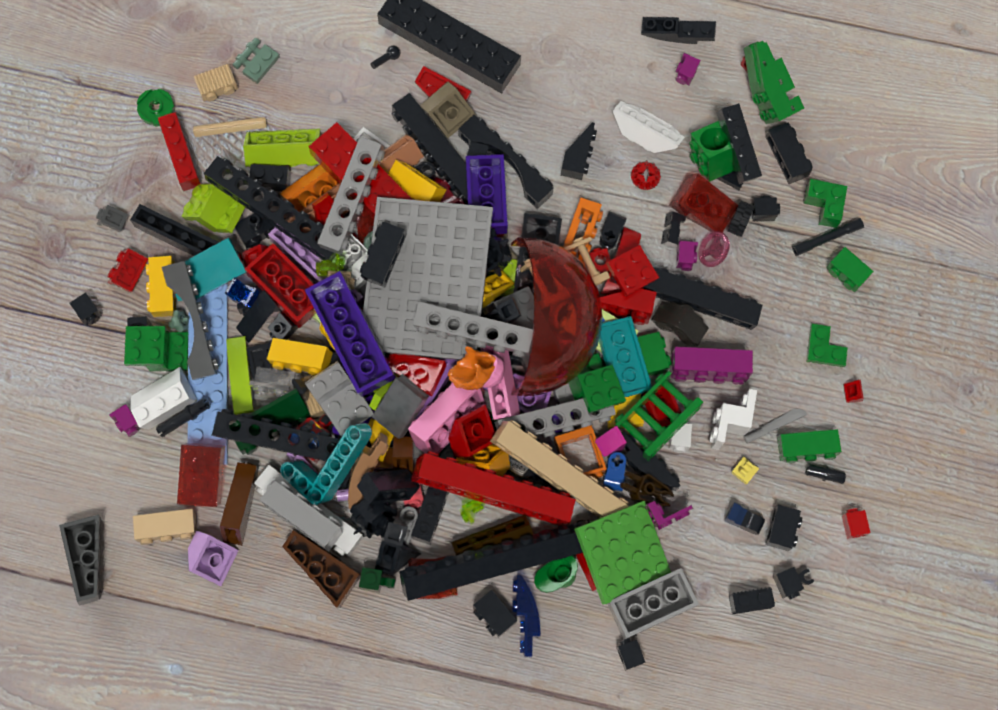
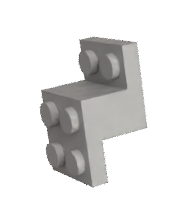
(338, 398)

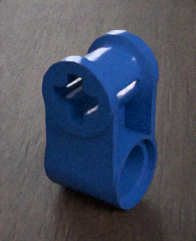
(615, 475)

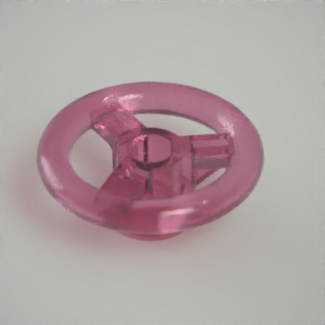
(716, 250)

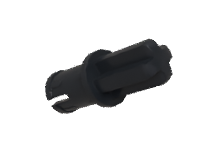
(825, 473)

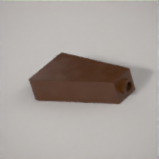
(238, 504)

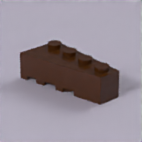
(327, 571)

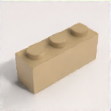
(164, 526)

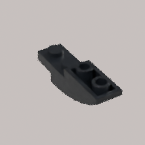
(677, 31)
(654, 467)

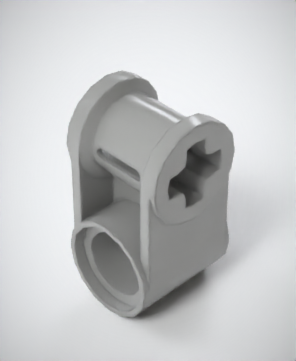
(411, 524)

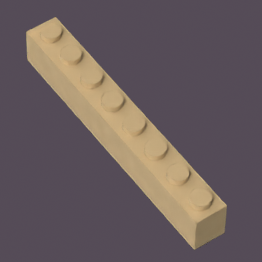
(556, 470)

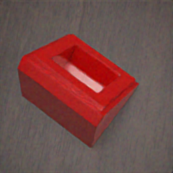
(853, 391)

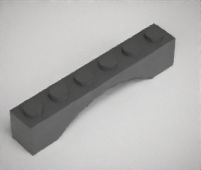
(200, 360)

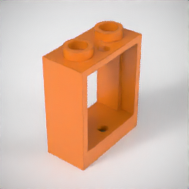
(577, 435)

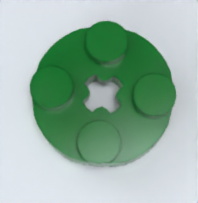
(155, 97)

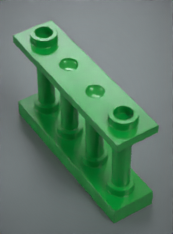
(677, 420)

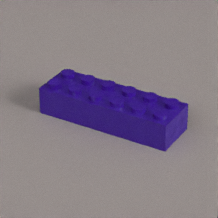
(350, 334)

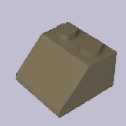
(447, 109)

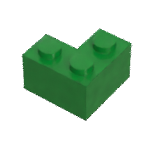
(830, 198)

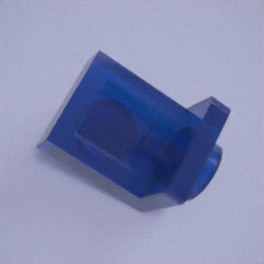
(241, 293)

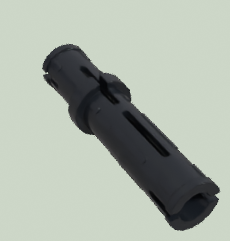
(189, 413)

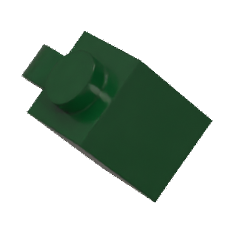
(373, 580)

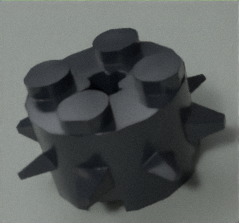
(498, 254)
(371, 517)

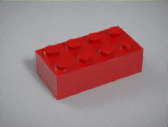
(283, 283)

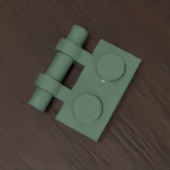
(261, 62)

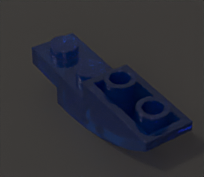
(526, 607)

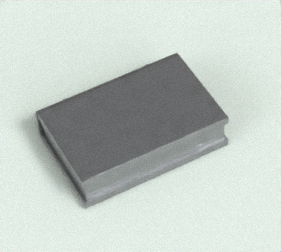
(400, 406)

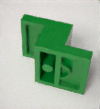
(156, 348)
(597, 386)

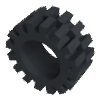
(741, 218)

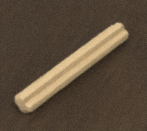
(228, 127)

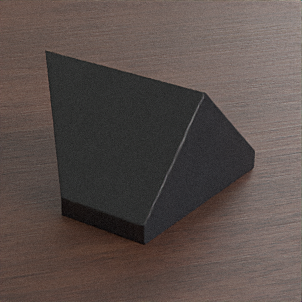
(394, 557)

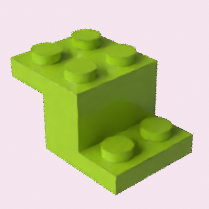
(213, 209)

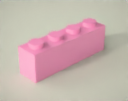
(501, 401)

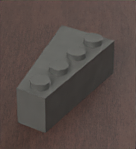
(83, 555)

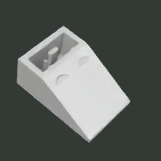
(353, 259)

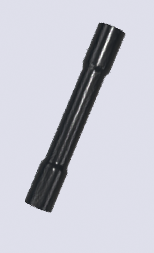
(847, 228)

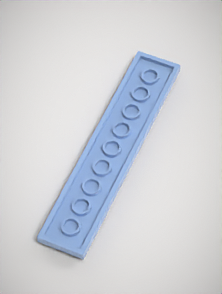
(213, 387)

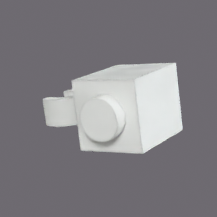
(681, 440)

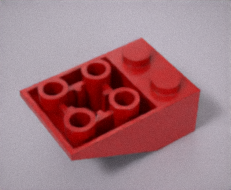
(637, 305)

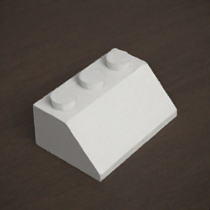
(162, 399)

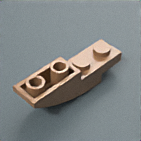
(365, 463)

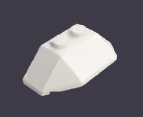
(646, 128)

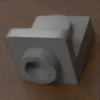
(111, 218)

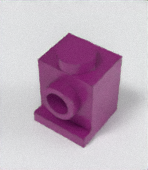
(687, 69)
(686, 255)
(125, 420)

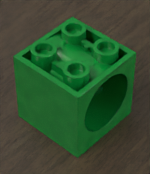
(711, 151)

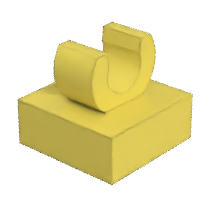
(745, 470)

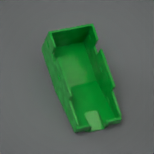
(765, 85)

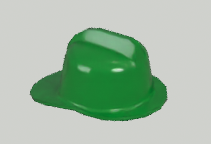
(556, 574)

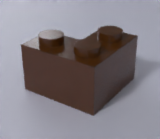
(399, 456)

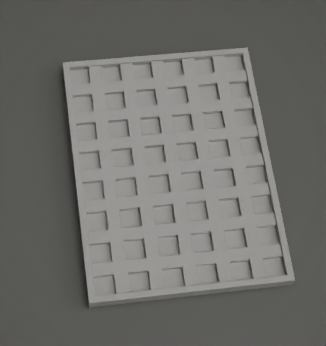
(437, 265)

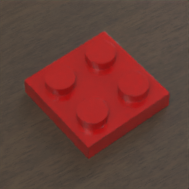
(632, 270)

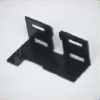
(675, 227)

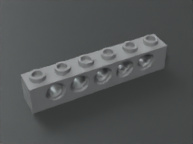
(364, 149)
(426, 312)
(562, 411)

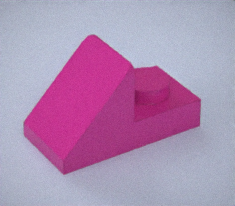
(611, 442)

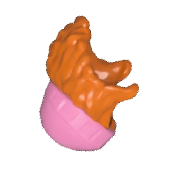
(477, 370)

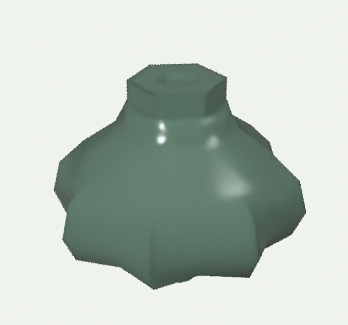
(179, 321)

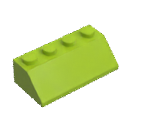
(280, 147)

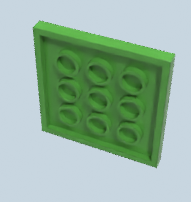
(622, 551)

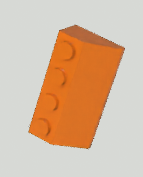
(309, 188)

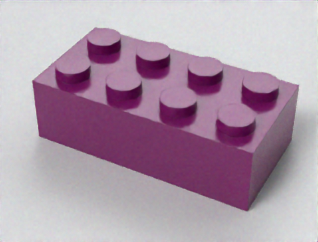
(711, 365)

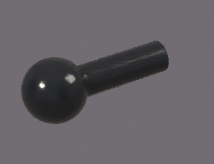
(392, 53)

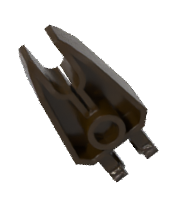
(646, 489)

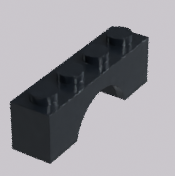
(735, 128)

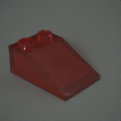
(703, 203)

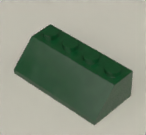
(285, 409)

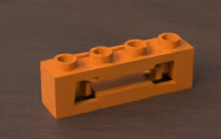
(589, 210)

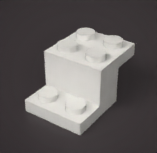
(733, 419)

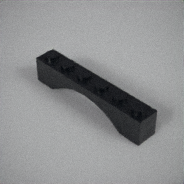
(535, 188)

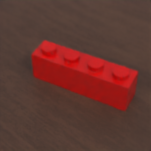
(179, 151)

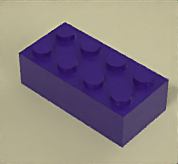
(487, 187)

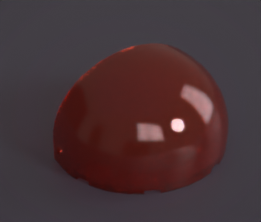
(564, 318)

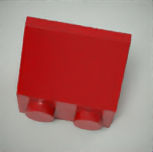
(471, 432)

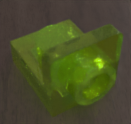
(326, 265)
(472, 506)

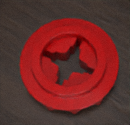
(639, 180)

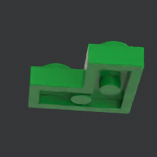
(819, 349)

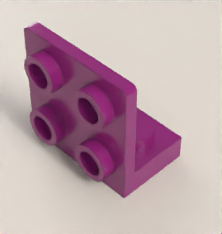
(655, 512)

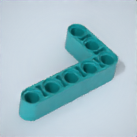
(298, 472)

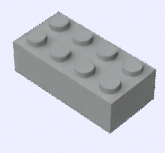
(300, 515)
(652, 603)

